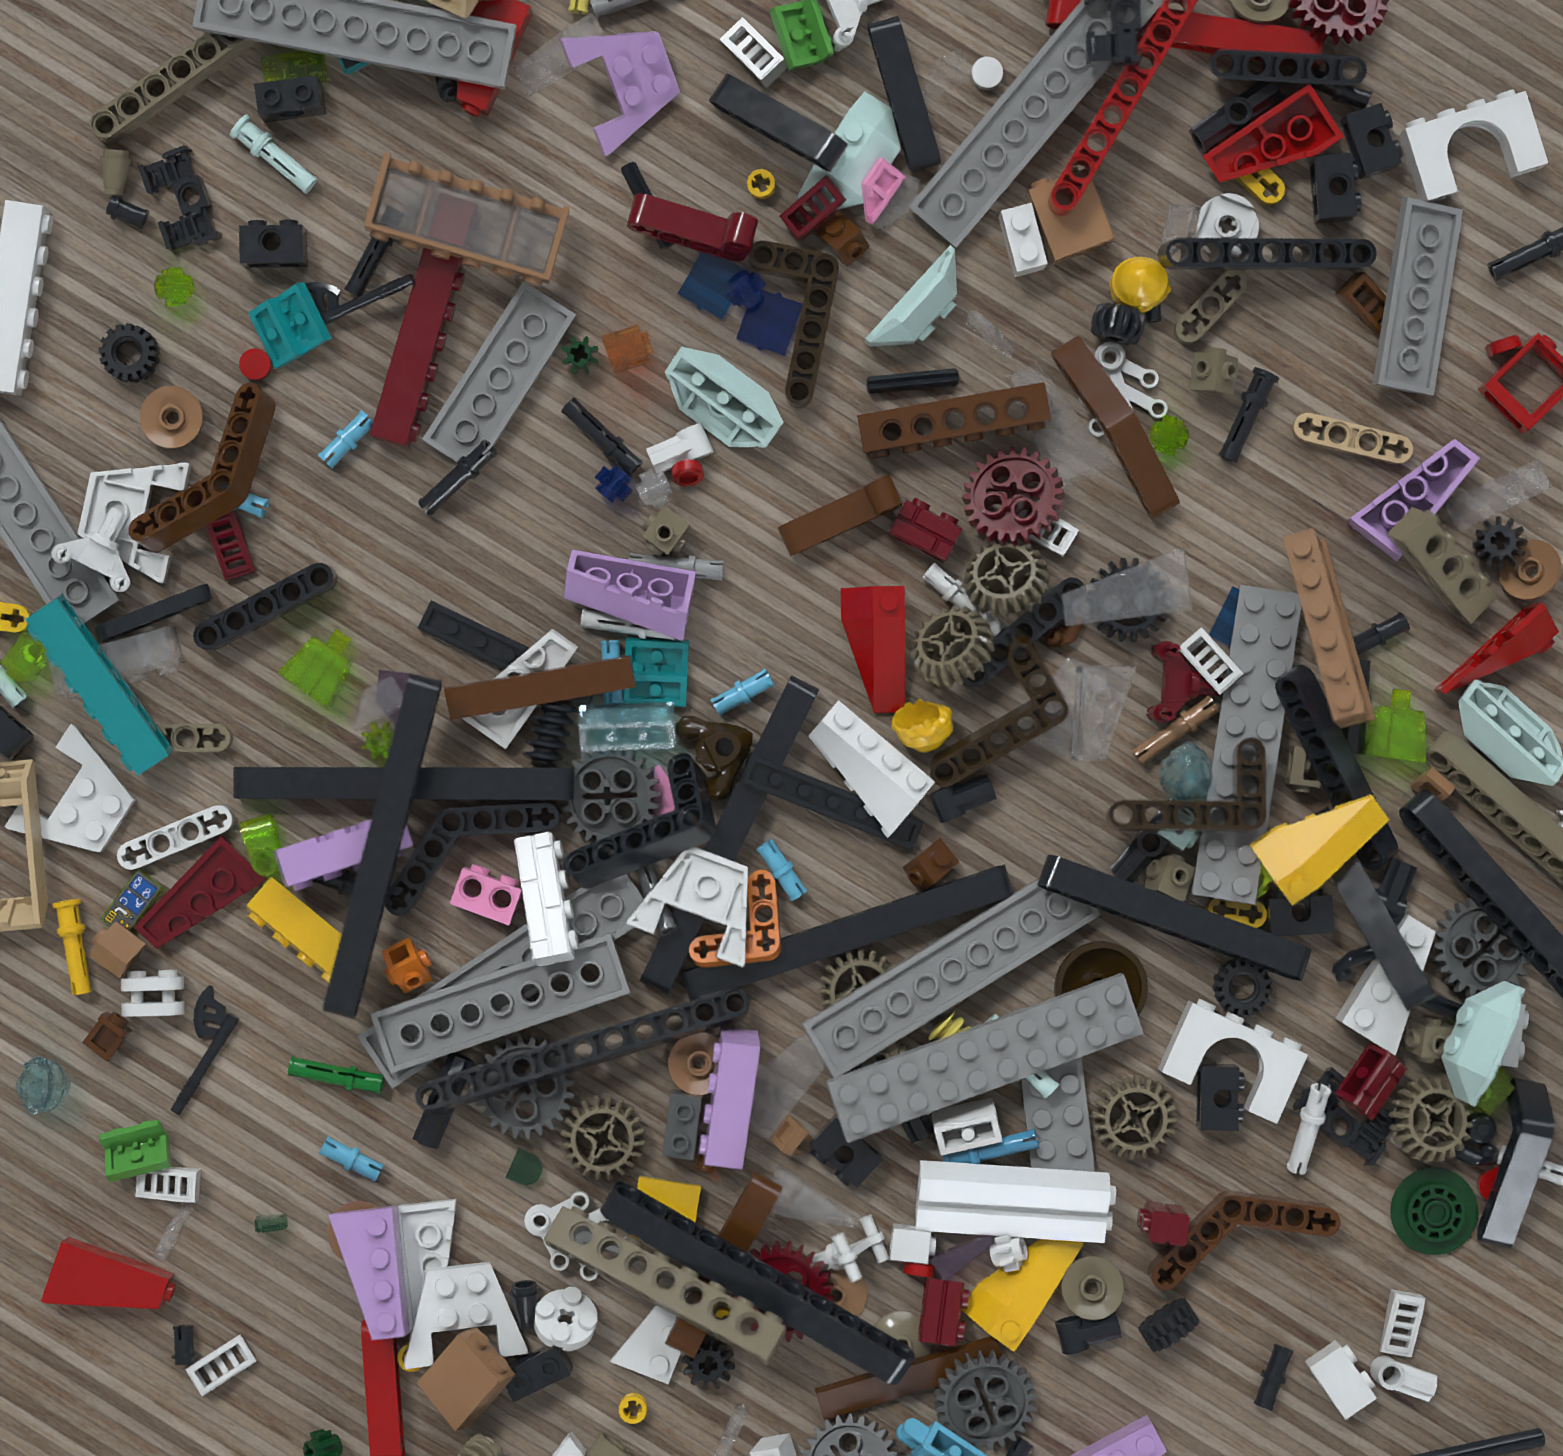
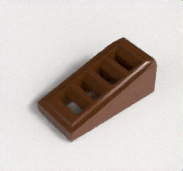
(1353, 302)

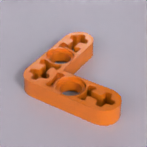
(753, 939)

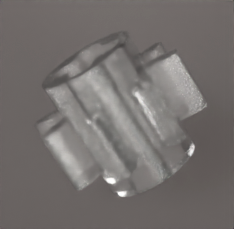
(653, 488)

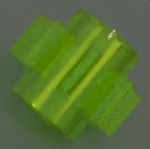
(174, 286)
(1169, 435)
(373, 744)

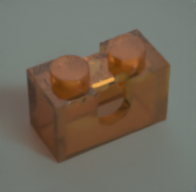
(627, 348)

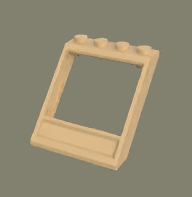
(20, 788)

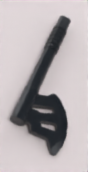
(338, 311)
(220, 1035)

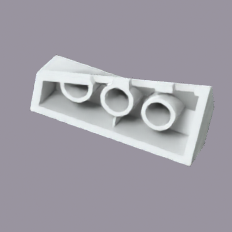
(871, 766)

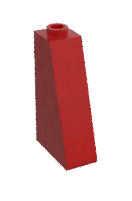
(481, 98)
(104, 1278)

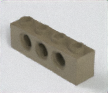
(1442, 564)

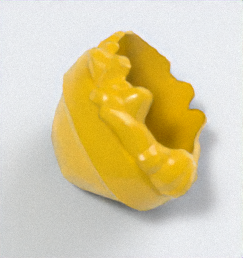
(1139, 283)
(923, 725)

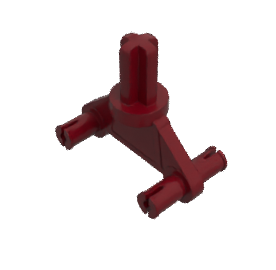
(1178, 683)

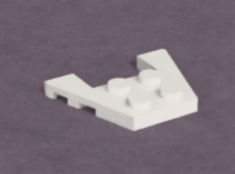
(131, 493)
(91, 804)
(704, 887)
(460, 1300)

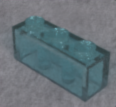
(626, 726)

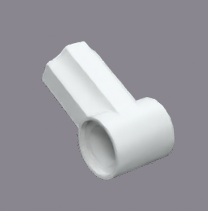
(687, 444)
(1404, 1378)

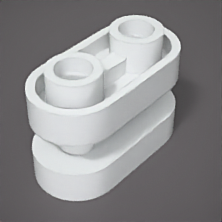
(137, 982)

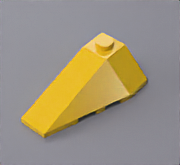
(1313, 849)
(1012, 1301)

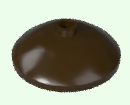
(1099, 961)

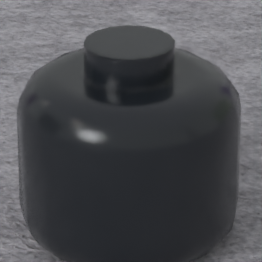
(1483, 1129)

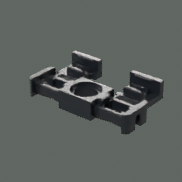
(1118, 45)
(181, 172)
(1362, 1140)

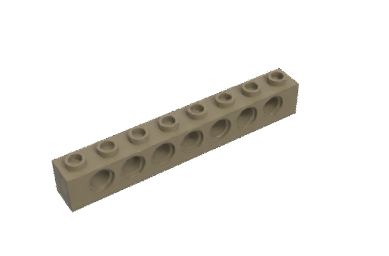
(758, 1346)

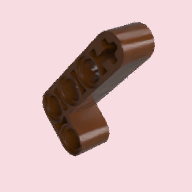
(840, 515)

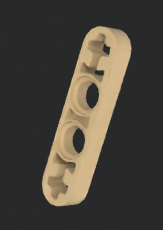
(1352, 435)

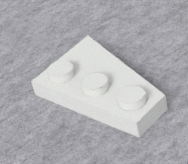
(646, 1347)

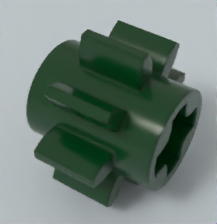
(584, 363)
(323, 1444)

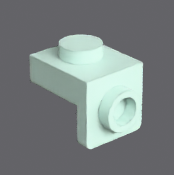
(1180, 840)

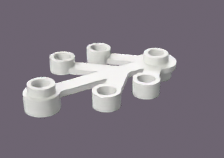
(1130, 394)
(550, 1215)

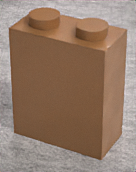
(1071, 234)
(466, 1378)

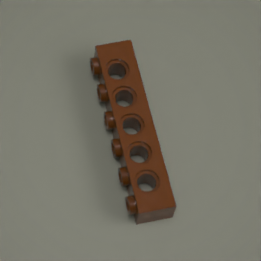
(874, 424)

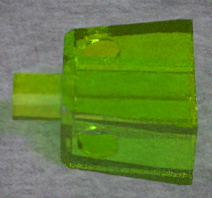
(320, 667)
(1397, 730)

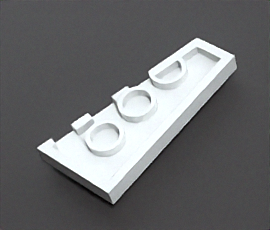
(547, 653)
(425, 1243)

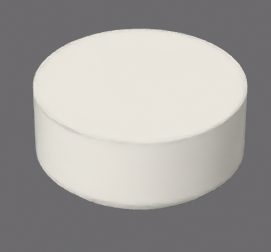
(987, 73)

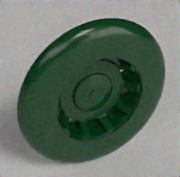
(1434, 1211)

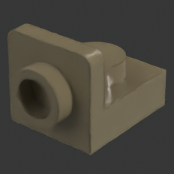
(1297, 765)

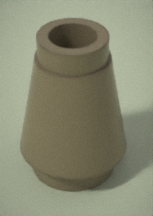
(115, 170)

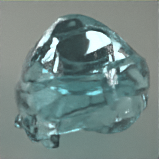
(1186, 773)
(42, 1085)

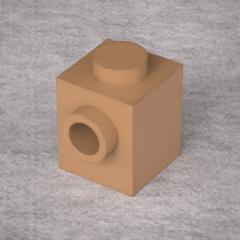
(116, 949)

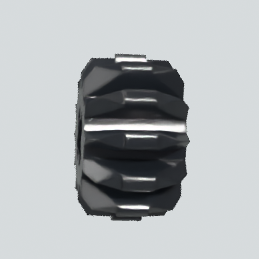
(1117, 323)
(1508, 536)
(716, 1370)

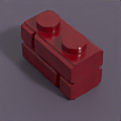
(925, 530)
(1370, 1081)
(1164, 1223)
(942, 1312)

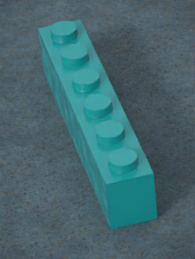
(99, 685)

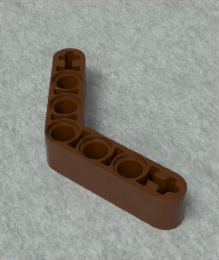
(1118, 424)
(224, 487)
(1226, 1222)
(739, 1229)

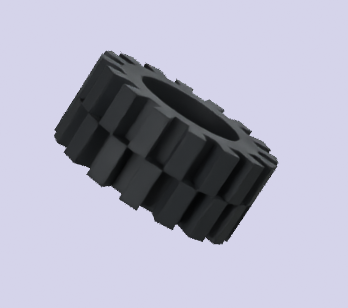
(110, 353)
(1245, 1006)
(1168, 1324)

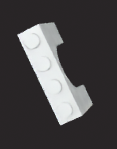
(1506, 118)
(1278, 1061)

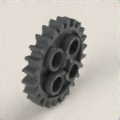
(609, 768)
(1463, 926)
(546, 1106)
(1012, 1389)
(868, 1439)

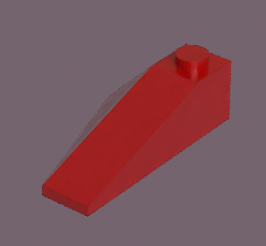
(1282, 134)
(876, 634)
(1519, 638)

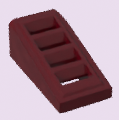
(793, 222)
(241, 542)

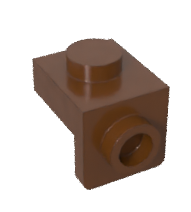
(843, 238)
(930, 865)
(107, 1035)

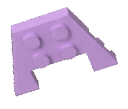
(637, 74)

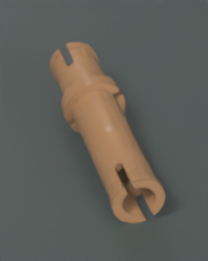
(1176, 730)

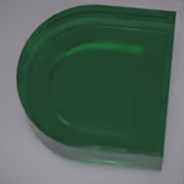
(525, 1167)
(270, 1223)

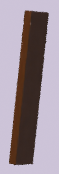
(540, 687)
(923, 1374)

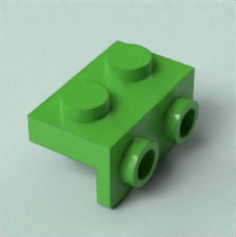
(802, 34)
(135, 1150)

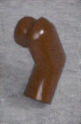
(1062, 635)

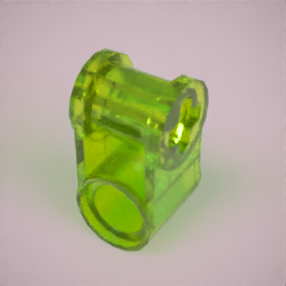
(261, 837)

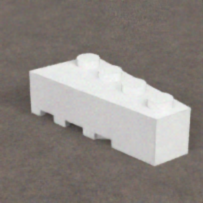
(1374, 1004)

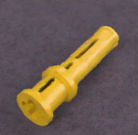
(71, 932)

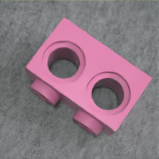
(485, 902)

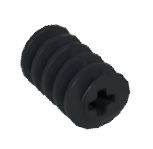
(550, 732)

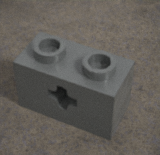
(682, 1125)

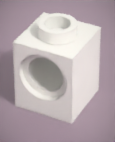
(911, 1244)

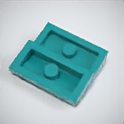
(289, 325)
(659, 670)

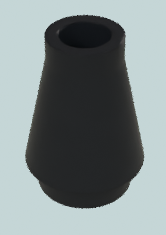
(524, 1300)

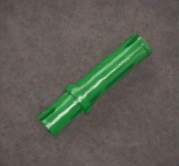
(337, 1075)

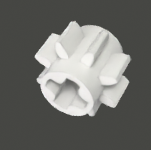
(1008, 1252)

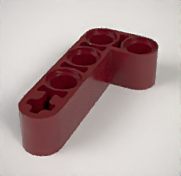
(693, 228)

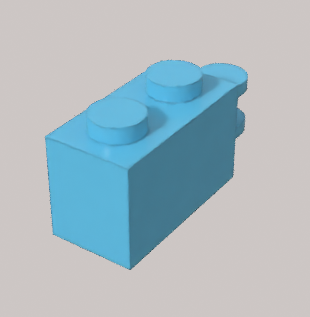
(933, 1440)

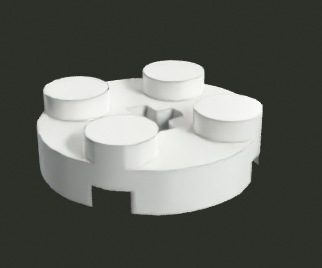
(1223, 207)
(565, 1302)

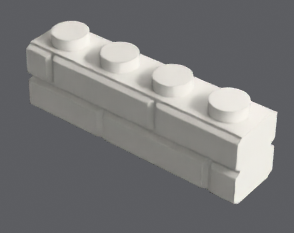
(545, 899)

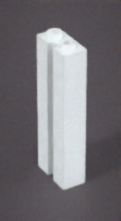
(1014, 1201)

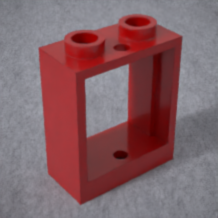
(1505, 402)

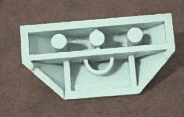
(869, 135)
(920, 306)
(722, 399)
(1510, 733)
(1480, 1039)

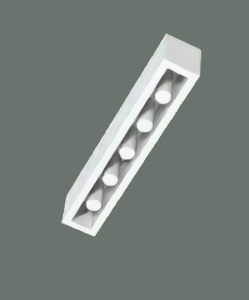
(21, 261)

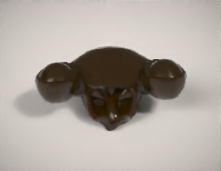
(720, 750)

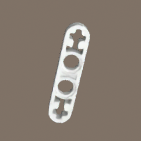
(175, 836)

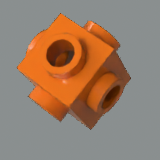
(407, 965)

